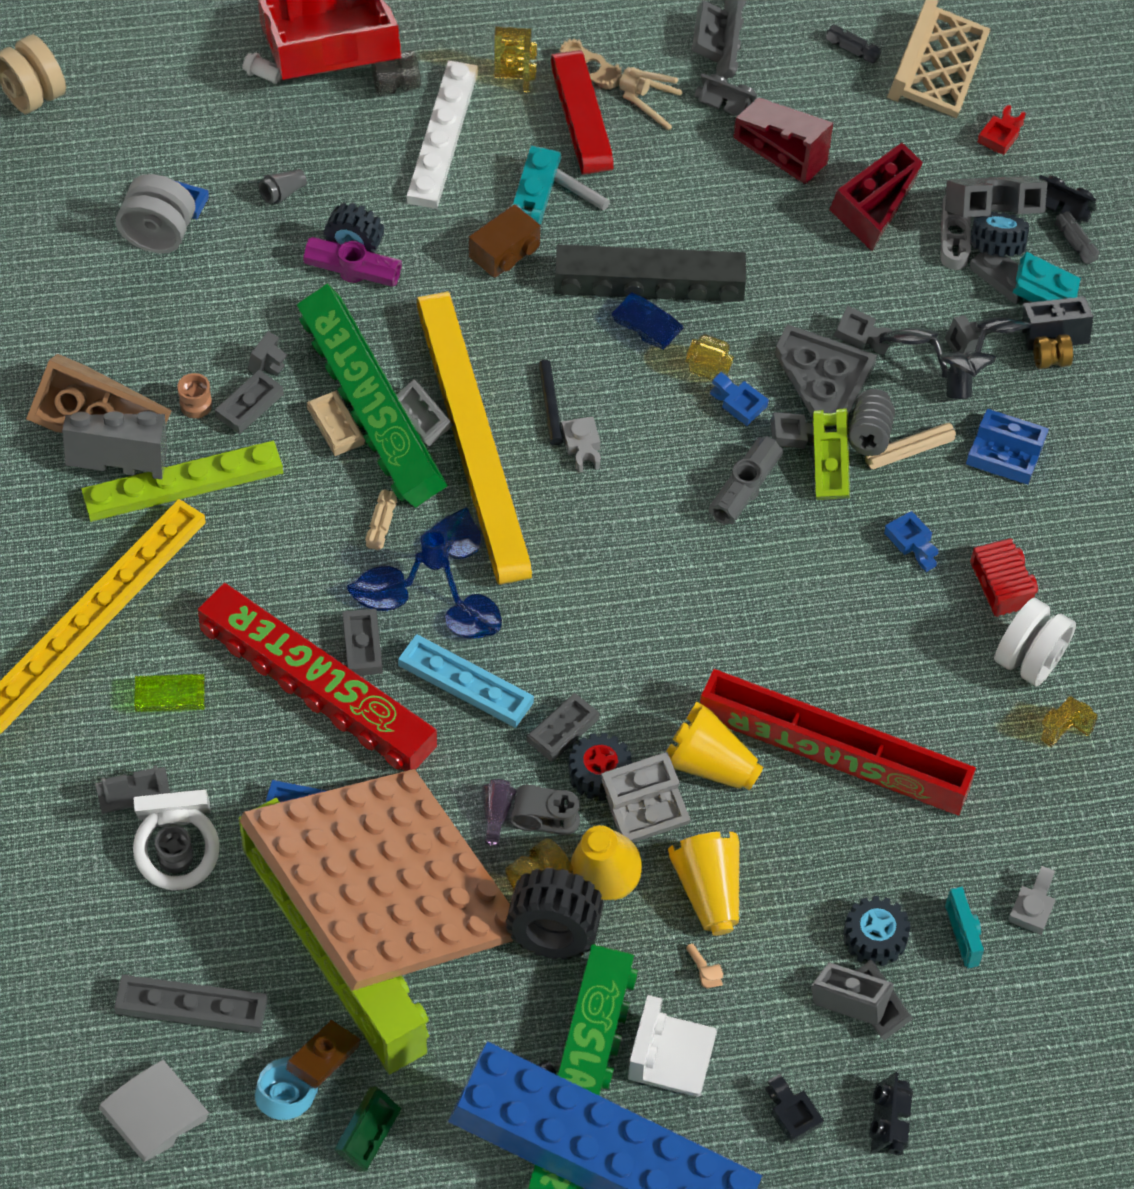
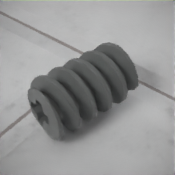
(871, 422)

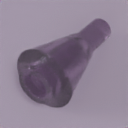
(497, 801)

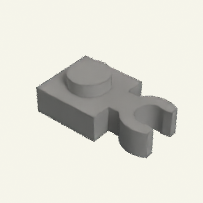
(583, 440)

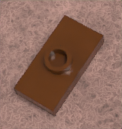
(323, 1054)

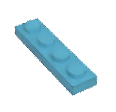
(466, 681)

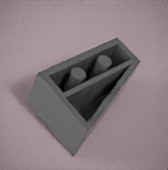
(116, 441)

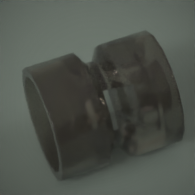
(397, 73)

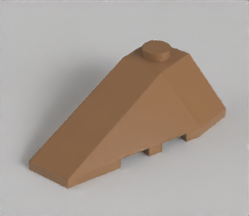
(75, 388)

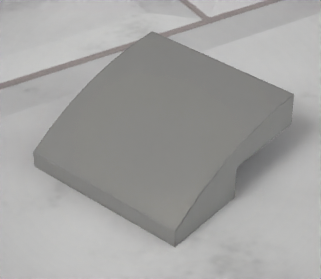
(645, 798)
(153, 1110)

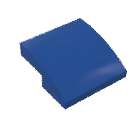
(1007, 446)

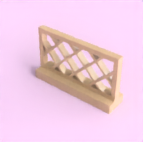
(914, 56)

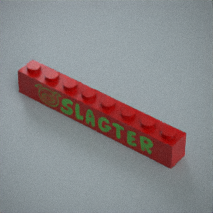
(317, 678)
(838, 742)

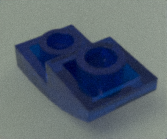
(648, 320)

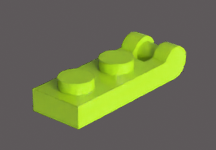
(831, 455)

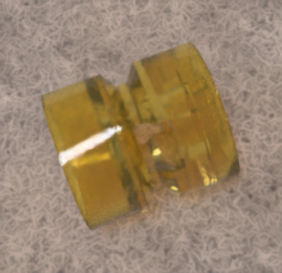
(543, 855)

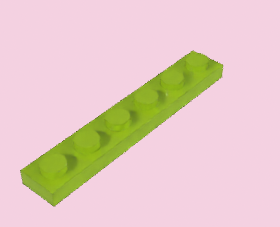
(182, 481)

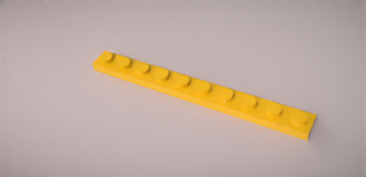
(96, 609)

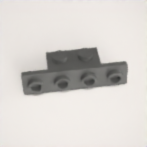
(718, 34)

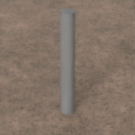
(581, 190)

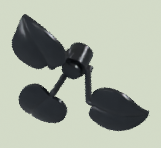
(962, 365)

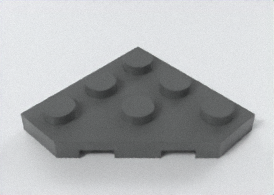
(823, 370)

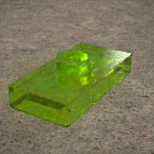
(169, 692)

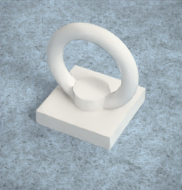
(178, 810)

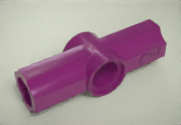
(352, 261)

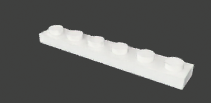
(442, 135)

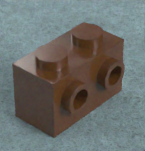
(504, 241)

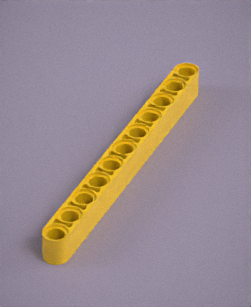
(474, 439)

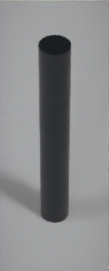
(550, 402)

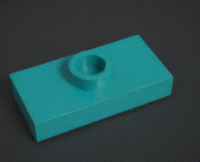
(965, 927)

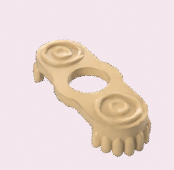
(607, 76)

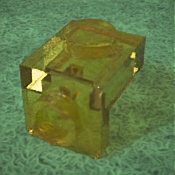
(1068, 714)

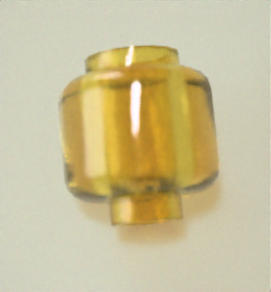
(709, 357)

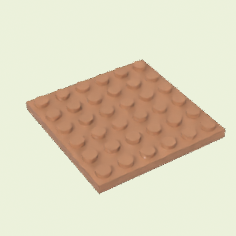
(381, 877)

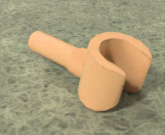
(709, 975)

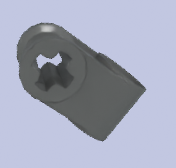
(544, 808)

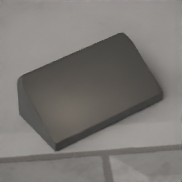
(851, 993)

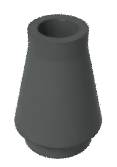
(281, 185)

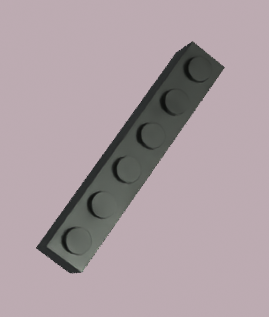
(650, 273)

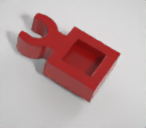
(1003, 132)

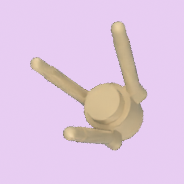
(637, 83)

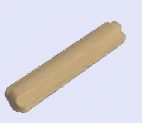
(913, 445)

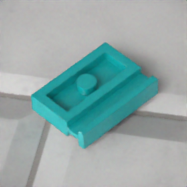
(1043, 281)

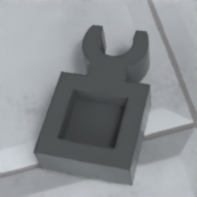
(859, 329)
(791, 430)

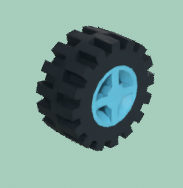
(354, 224)
(1000, 234)
(878, 918)

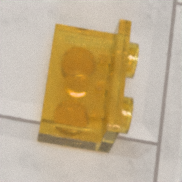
(514, 54)

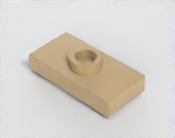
(335, 423)

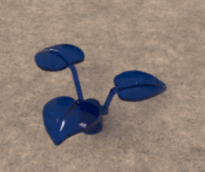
(455, 537)

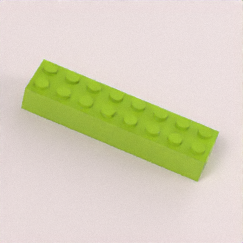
(381, 1010)

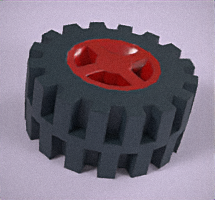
(594, 753)

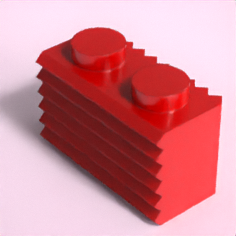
(1003, 576)

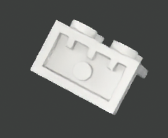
(670, 1051)

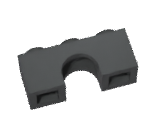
(982, 195)

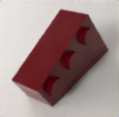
(785, 137)
(876, 193)

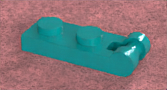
(537, 181)

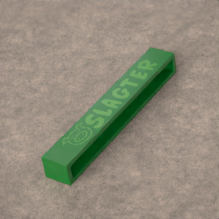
(371, 396)
(593, 1033)

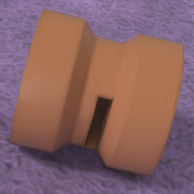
(194, 395)

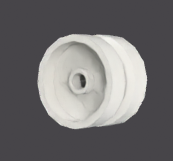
(1035, 641)

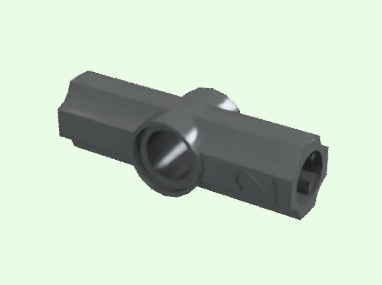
(737, 492)

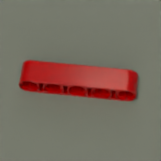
(582, 112)

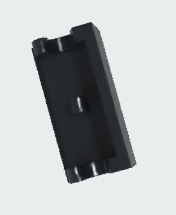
(1057, 318)

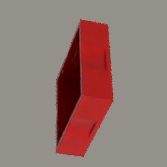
(328, 34)

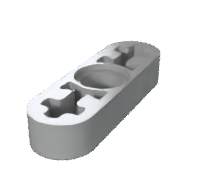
(949, 239)

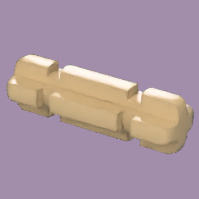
(381, 520)

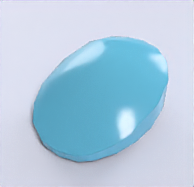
(281, 1093)

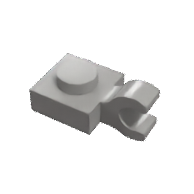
(1033, 905)

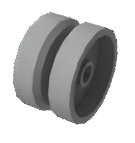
(155, 213)

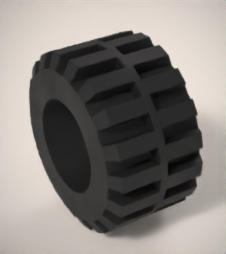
(554, 913)

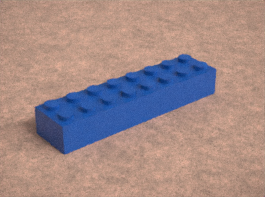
(582, 1132)

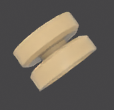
(30, 74)

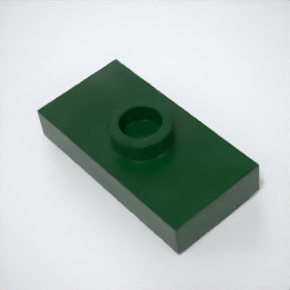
(368, 1129)

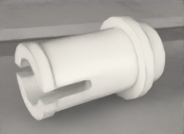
(261, 67)

